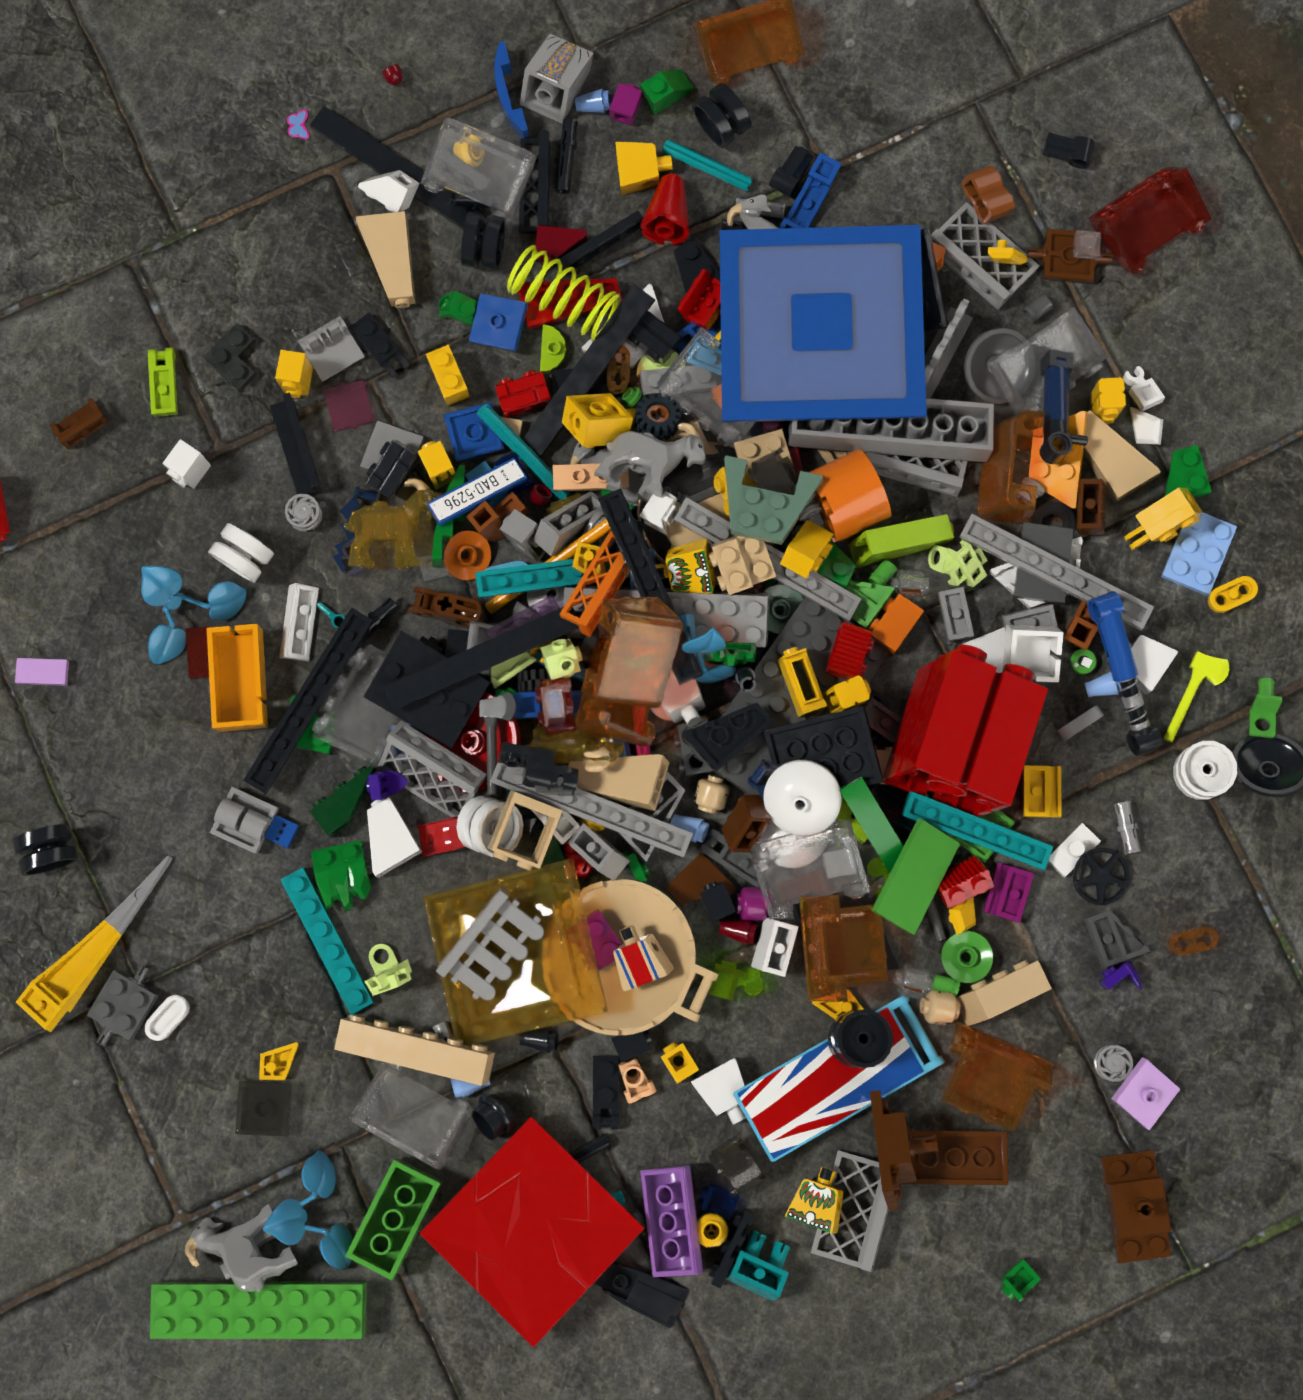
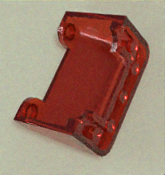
(1150, 216)

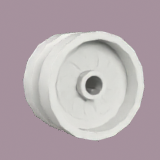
(242, 550)
(1220, 770)
(478, 822)

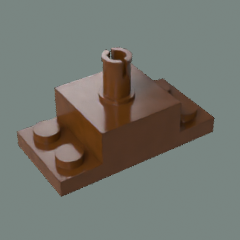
(896, 1149)
(1136, 1206)

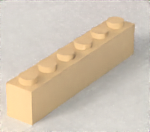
(415, 1050)

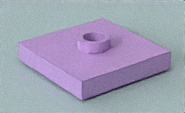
(1145, 1093)

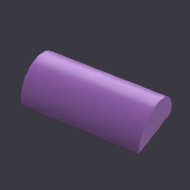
(671, 1221)

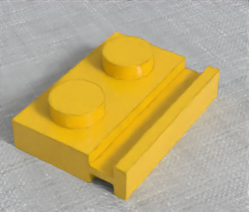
(1042, 791)

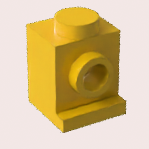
(679, 1072)

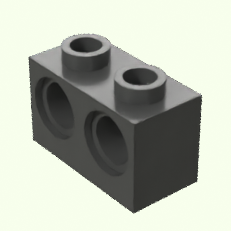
(688, 752)

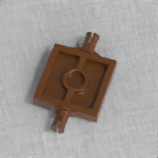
(1059, 259)

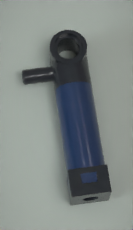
(1056, 370)

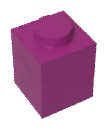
(626, 104)

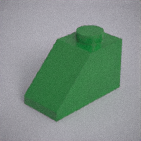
(665, 89)

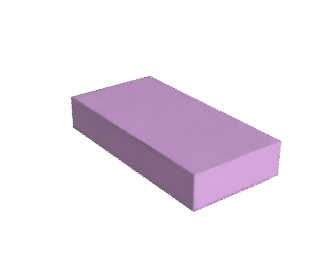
(42, 671)

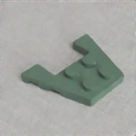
(763, 512)

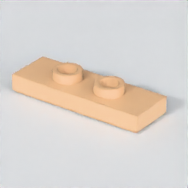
(581, 478)

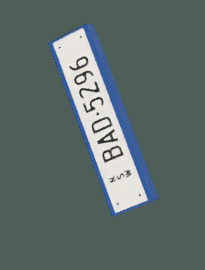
(475, 491)

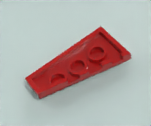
(536, 318)

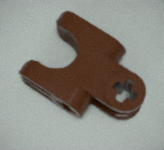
(431, 605)

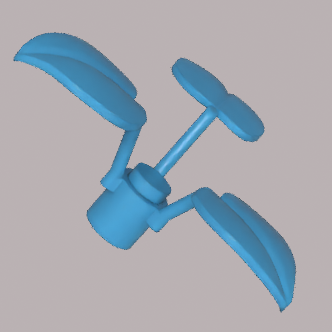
(161, 587)
(707, 643)
(288, 1217)

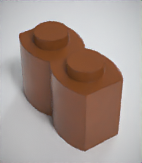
(988, 194)

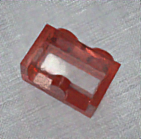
(556, 706)

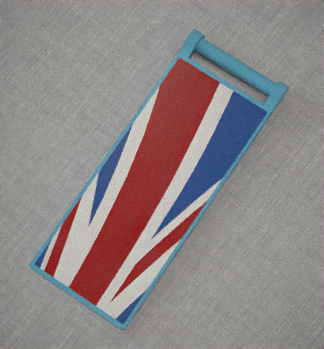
(819, 1092)

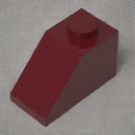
(558, 241)

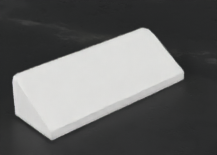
(299, 622)

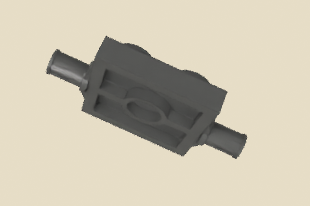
(122, 1005)

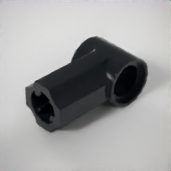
(1075, 151)
(788, 177)

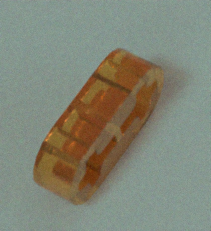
(623, 369)
(1194, 947)

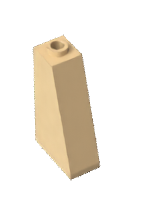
(390, 251)
(1115, 460)
(626, 780)

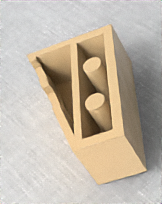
(1003, 992)

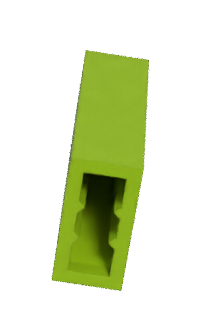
(900, 540)

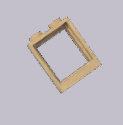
(544, 840)

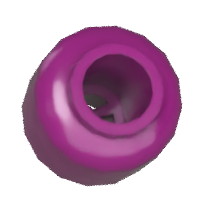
(751, 904)

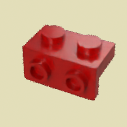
(702, 301)

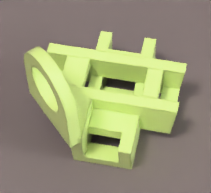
(951, 561)
(388, 974)

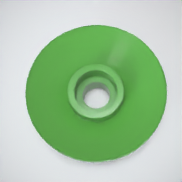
(980, 957)

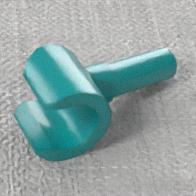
(330, 614)

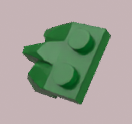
(732, 654)
(341, 873)

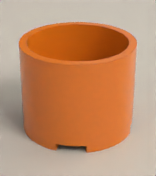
(850, 495)

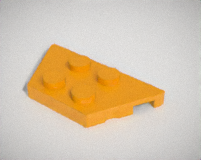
(1063, 478)

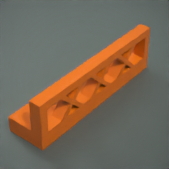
(606, 590)

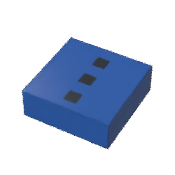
(281, 831)

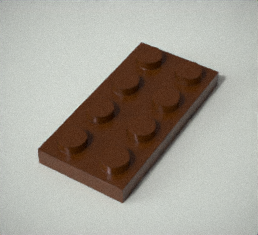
(963, 1158)

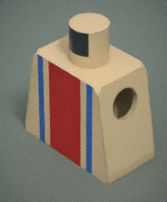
(640, 959)

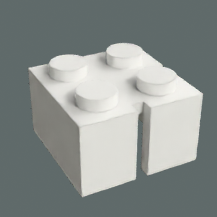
(1031, 649)

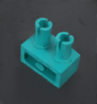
(757, 1275)

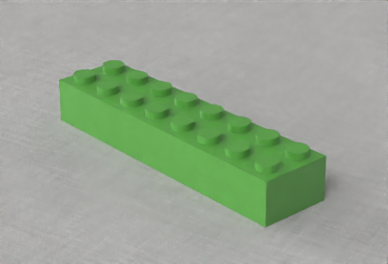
(275, 1312)

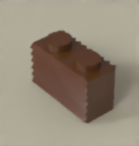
(1091, 507)
(746, 823)

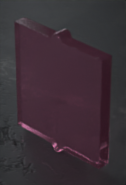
(348, 406)

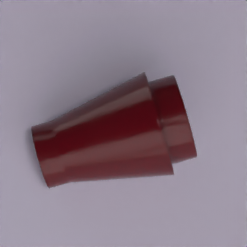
(739, 930)

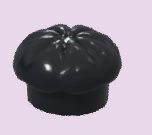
(493, 1116)

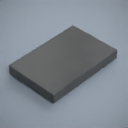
(1054, 541)

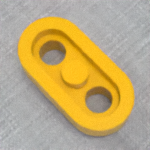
(1231, 594)

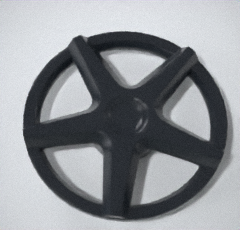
(1101, 876)

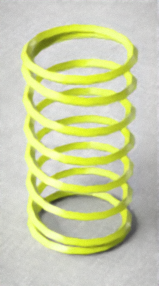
(534, 287)

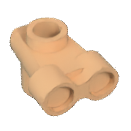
(637, 1085)

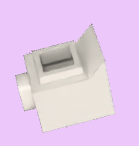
(660, 512)

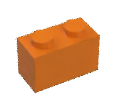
(896, 623)

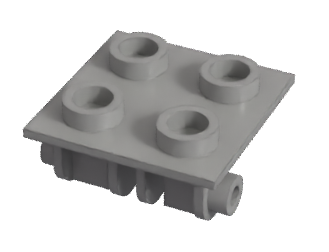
(331, 348)

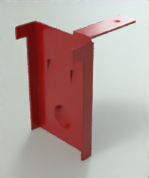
(439, 837)

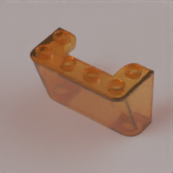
(996, 491)
(639, 652)

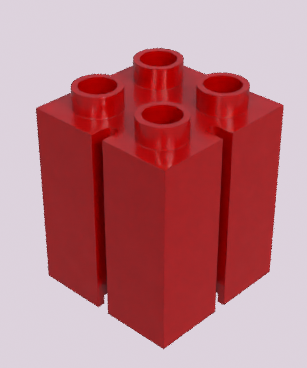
(966, 731)

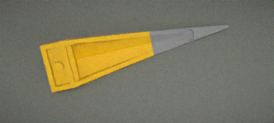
(65, 981)

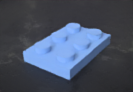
(1199, 554)

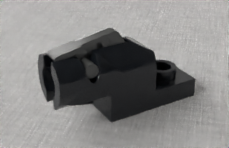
(539, 769)

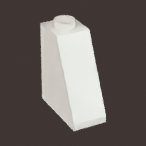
(389, 837)

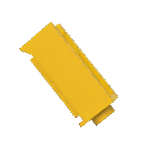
(801, 705)

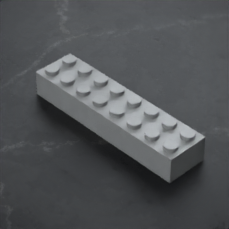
(948, 432)
(737, 616)

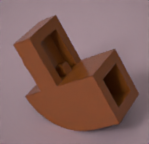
(489, 519)
(1081, 628)

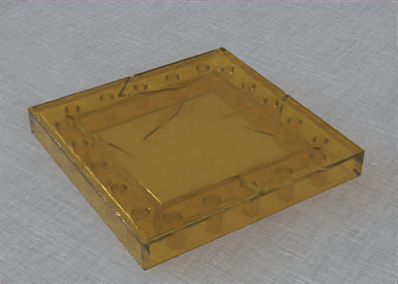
(549, 986)

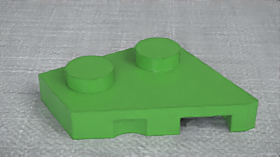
(872, 600)

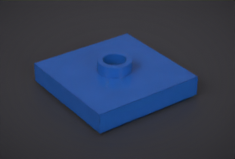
(498, 322)
(471, 435)

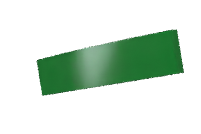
(446, 531)
(873, 821)

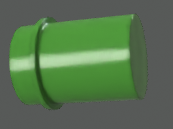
(883, 573)
(946, 984)

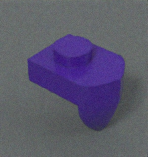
(385, 783)
(1114, 974)

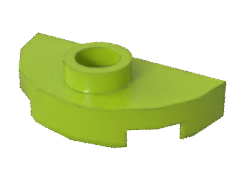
(552, 349)

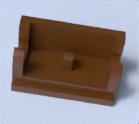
(79, 424)

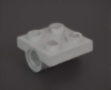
(243, 820)

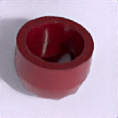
(393, 74)
(540, 495)

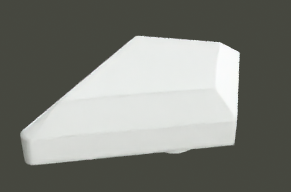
(1146, 427)

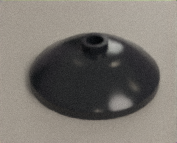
(1274, 756)

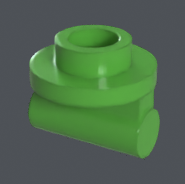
(632, 397)

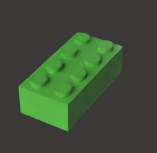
(394, 1219)

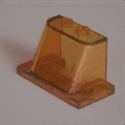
(840, 947)
(993, 1077)

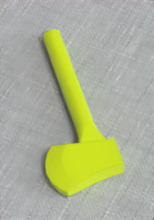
(1202, 667)

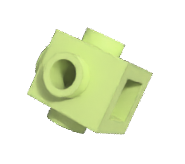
(561, 658)

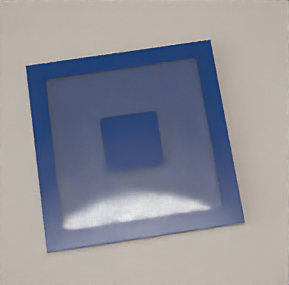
(822, 323)

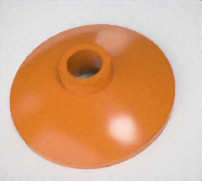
(477, 555)

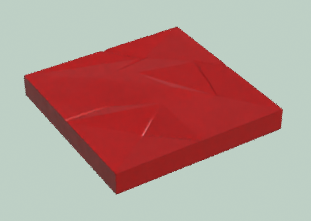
(531, 1231)

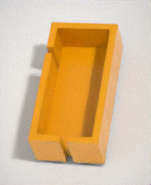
(237, 678)

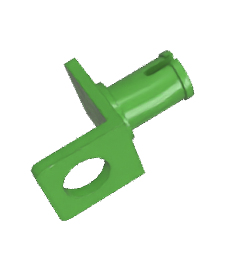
(1264, 707)

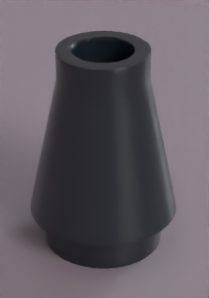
(541, 1039)

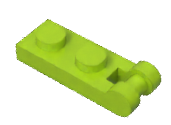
(162, 382)

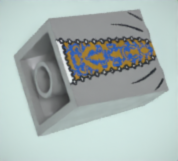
(555, 78)

